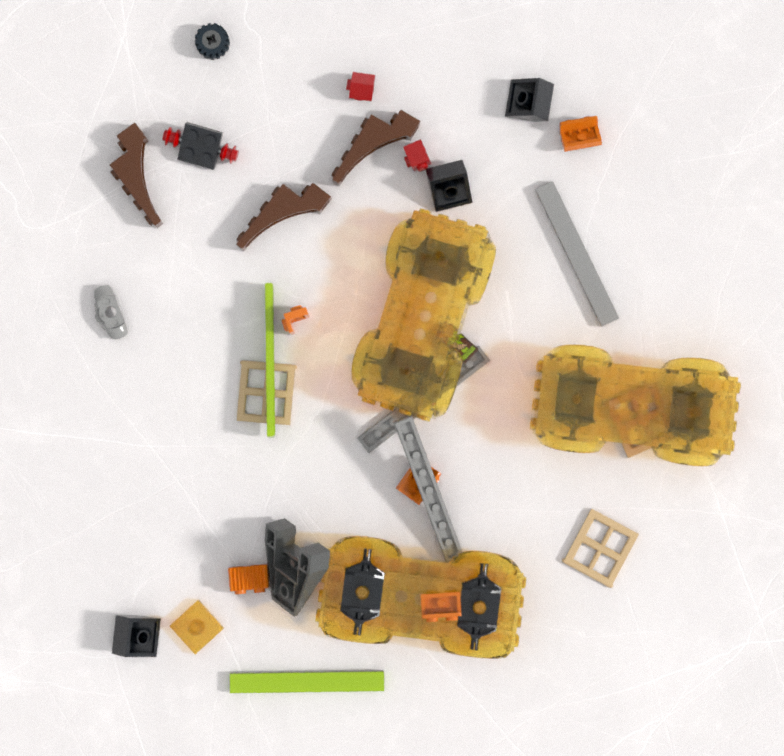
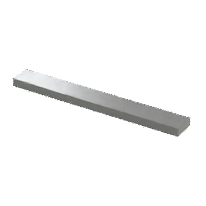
(577, 253)
(385, 427)
(428, 487)

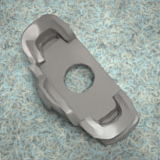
(116, 325)

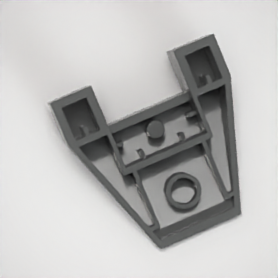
(292, 569)

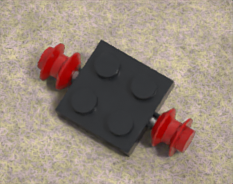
(200, 145)

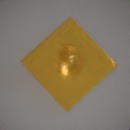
(196, 627)

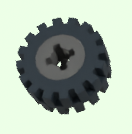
(215, 47)

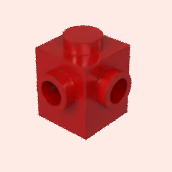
(361, 86)
(416, 156)

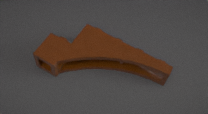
(373, 137)
(130, 171)
(283, 206)

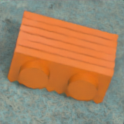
(248, 578)

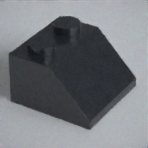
(529, 99)
(449, 185)
(136, 636)

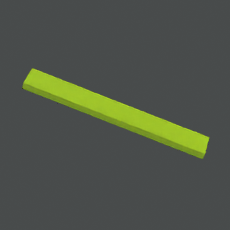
(270, 372)
(307, 682)

